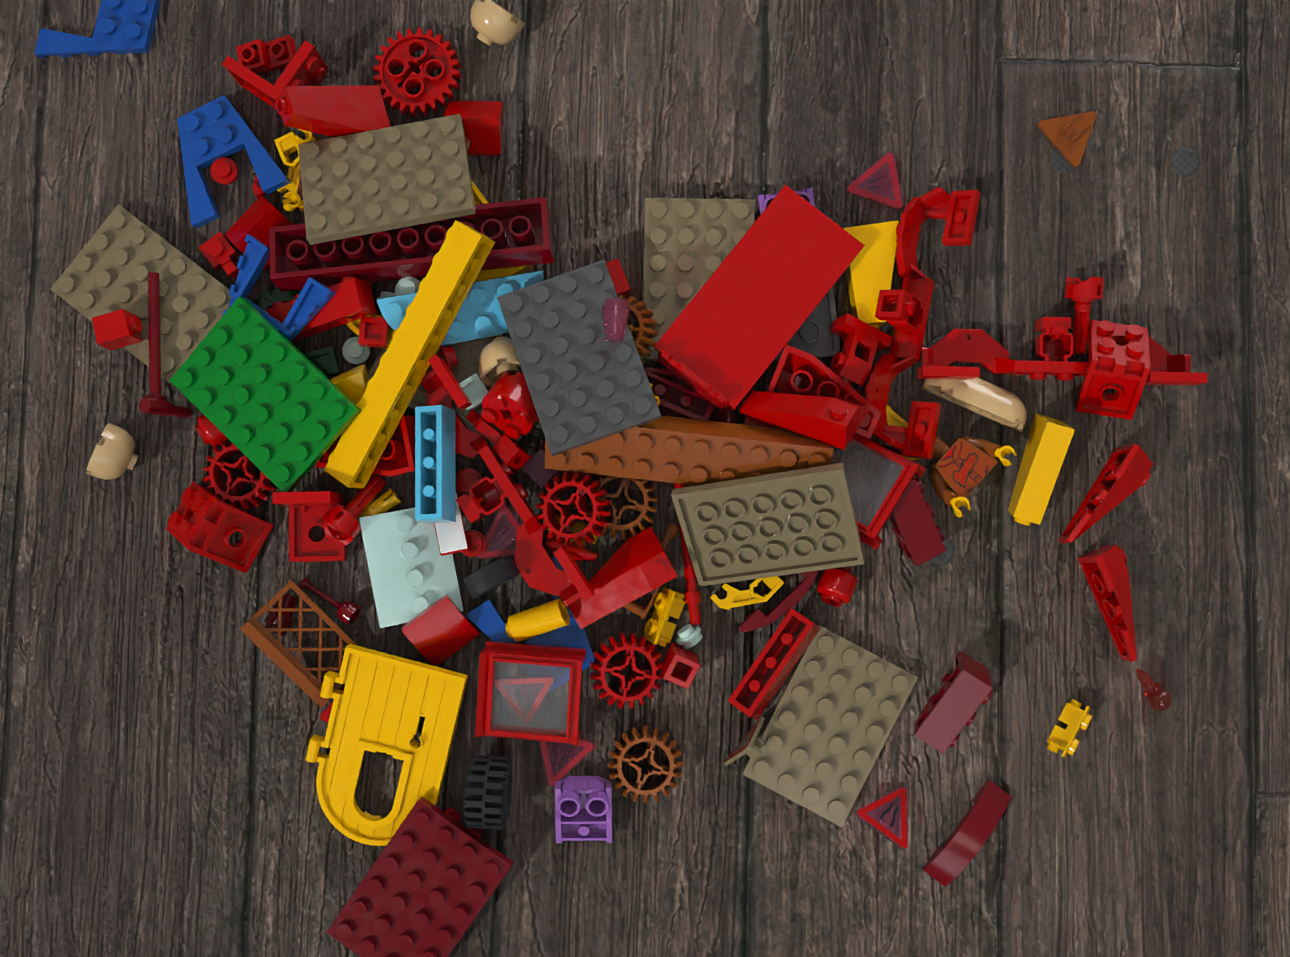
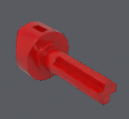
(1083, 293)
(345, 520)

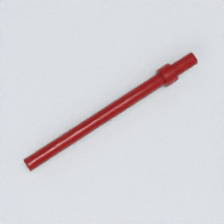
(692, 595)

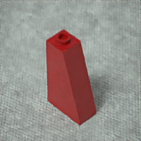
(333, 109)

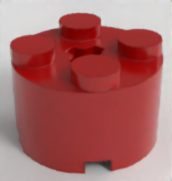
(510, 405)

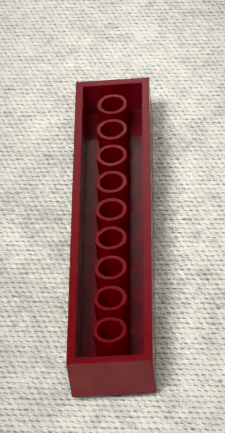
(518, 227)

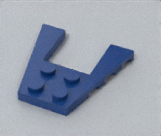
(119, 29)
(214, 133)
(307, 305)
(492, 624)

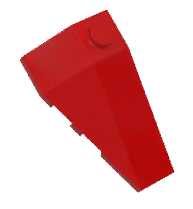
(806, 375)
(815, 417)
(398, 455)
(1119, 478)
(629, 574)
(1110, 586)

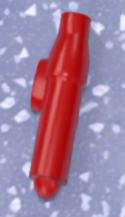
(576, 552)

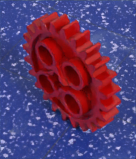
(401, 54)

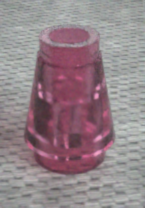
(615, 318)

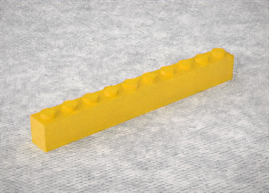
(408, 354)

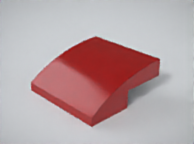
(440, 630)

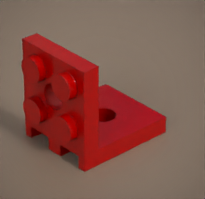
(304, 69)
(1114, 367)
(304, 515)
(207, 522)

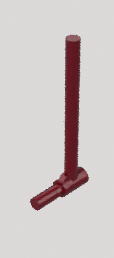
(154, 402)

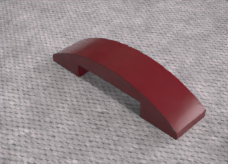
(758, 619)
(969, 835)

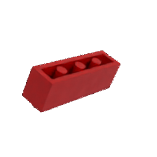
(350, 302)
(773, 664)

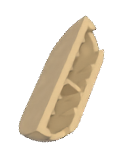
(982, 399)

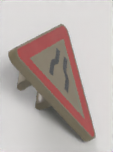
(748, 745)

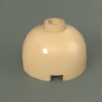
(494, 23)
(496, 359)
(112, 454)

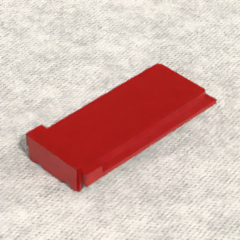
(756, 299)

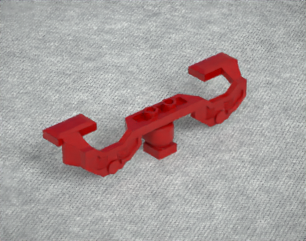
(908, 314)
(1051, 346)
(491, 494)

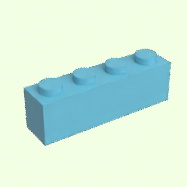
(435, 464)

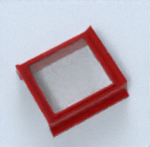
(875, 483)
(529, 692)

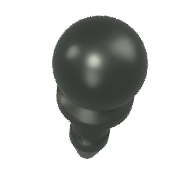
(535, 435)

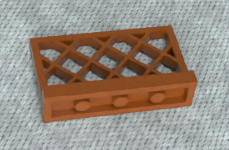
(282, 656)

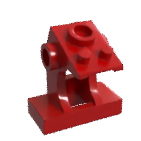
(856, 333)

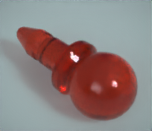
(1157, 697)

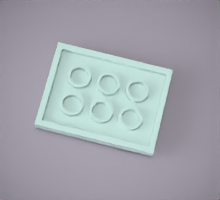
(406, 566)

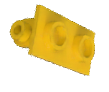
(658, 628)
(1076, 720)

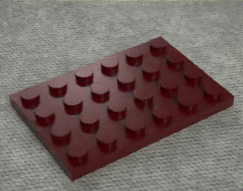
(421, 889)

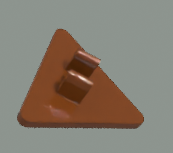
(1069, 134)

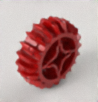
(235, 483)
(579, 498)
(637, 673)

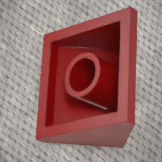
(481, 125)
(256, 223)

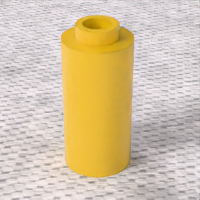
(537, 620)

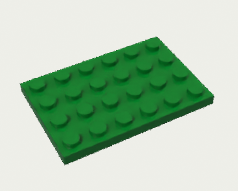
(264, 395)

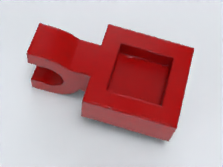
(221, 254)

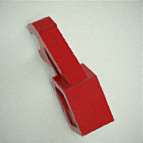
(507, 448)

